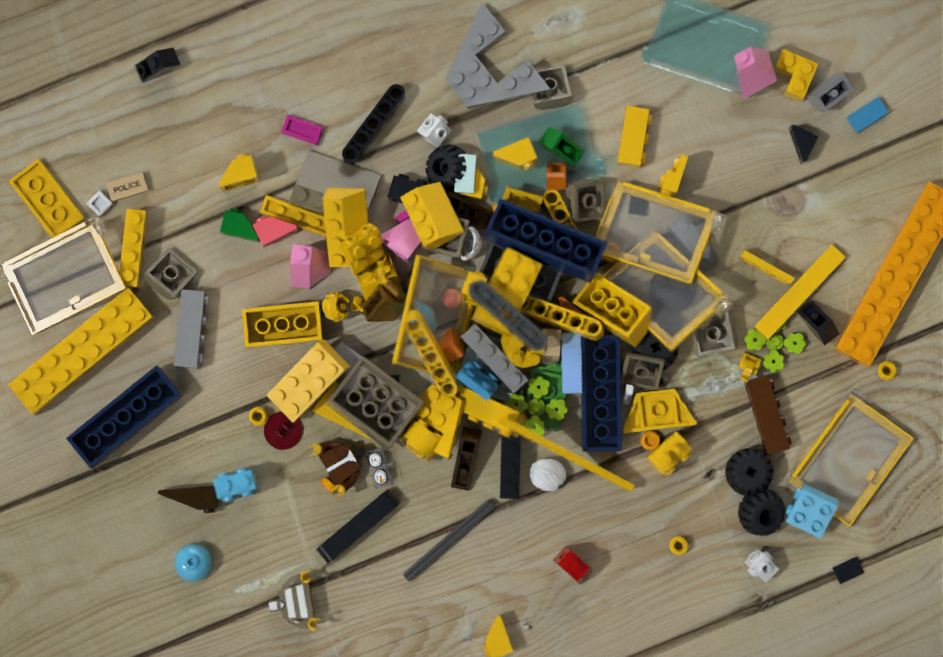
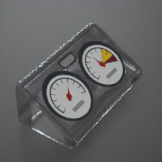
(379, 468)

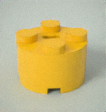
(518, 352)
(421, 440)

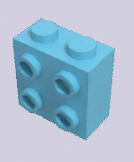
(229, 486)
(811, 510)

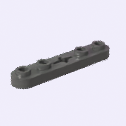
(493, 302)

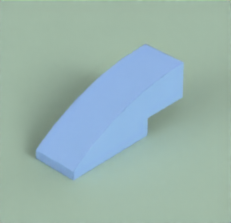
(571, 363)

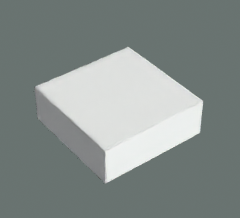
(99, 203)

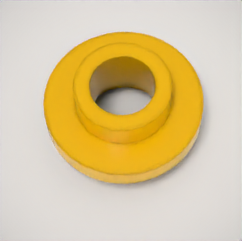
(893, 370)
(253, 412)
(685, 545)

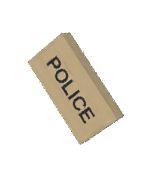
(127, 187)

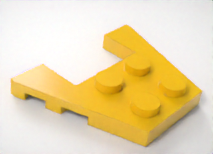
(443, 415)

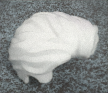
(472, 244)
(547, 474)

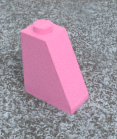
(754, 70)
(402, 240)
(308, 266)

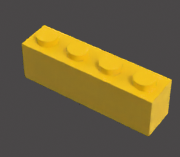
(133, 247)
(488, 411)

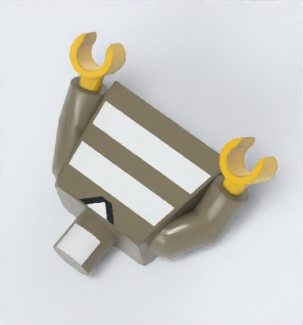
(296, 602)

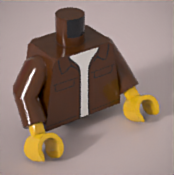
(340, 463)

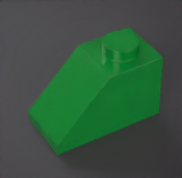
(561, 146)
(237, 225)

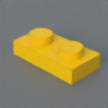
(523, 198)

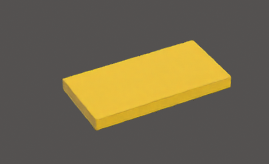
(46, 199)

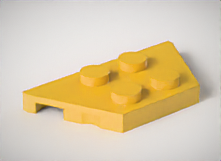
(657, 411)

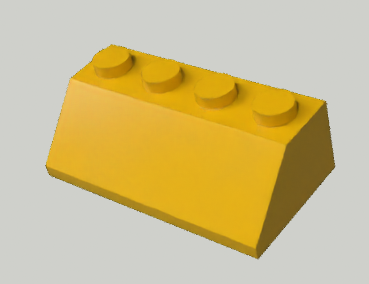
(344, 215)
(614, 309)

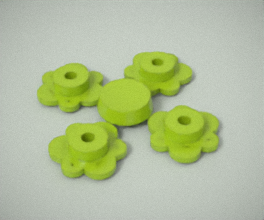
(775, 342)
(537, 406)

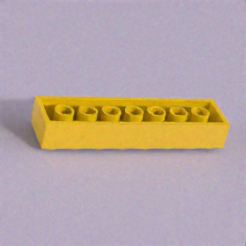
(81, 351)

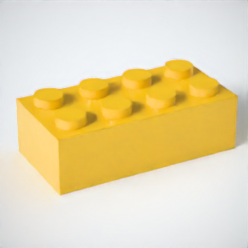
(513, 281)
(282, 325)
(308, 380)

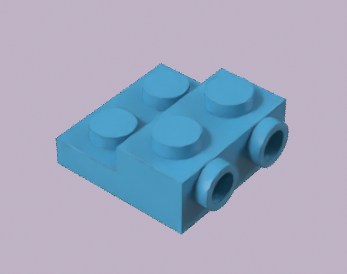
(478, 379)

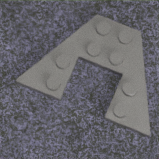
(472, 79)

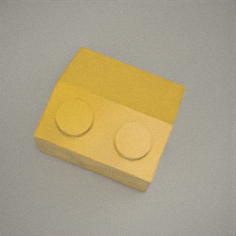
(517, 155)
(239, 173)

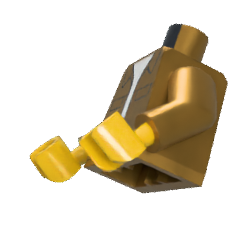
(384, 303)

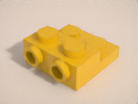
(670, 181)
(363, 248)

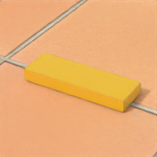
(766, 268)

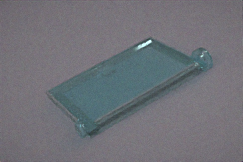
(702, 41)
(564, 119)

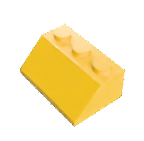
(432, 215)

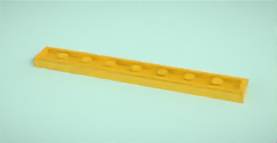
(565, 453)

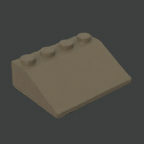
(325, 172)
(375, 403)

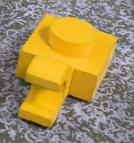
(749, 365)

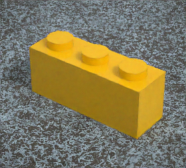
(634, 137)

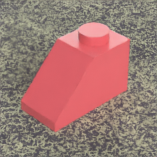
(272, 229)

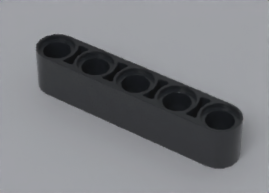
(376, 115)
(357, 526)

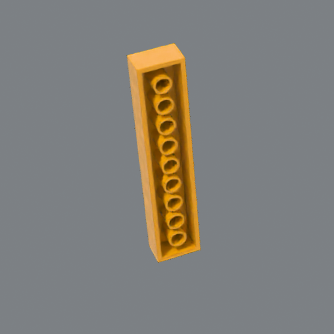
(894, 278)

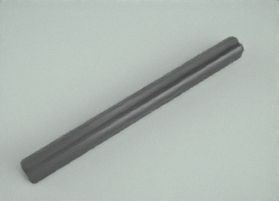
(446, 542)

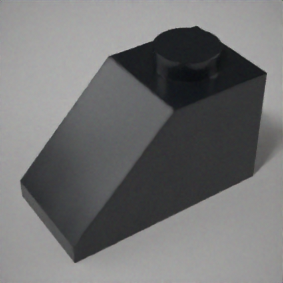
(818, 322)

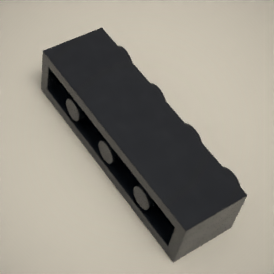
(510, 467)

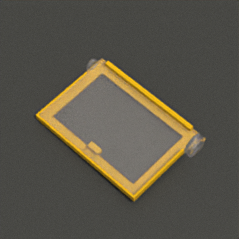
(656, 231)
(63, 275)
(437, 295)
(675, 305)
(852, 456)

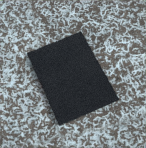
(848, 570)

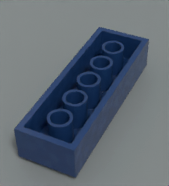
(545, 240)
(601, 394)
(124, 417)

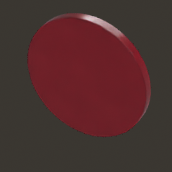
(282, 432)

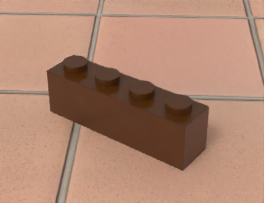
(766, 415)

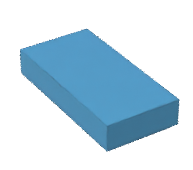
(867, 115)

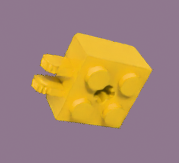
(669, 453)

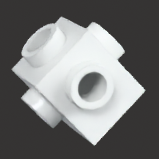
(434, 130)
(761, 565)

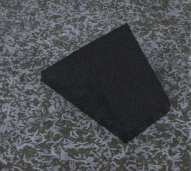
(803, 142)

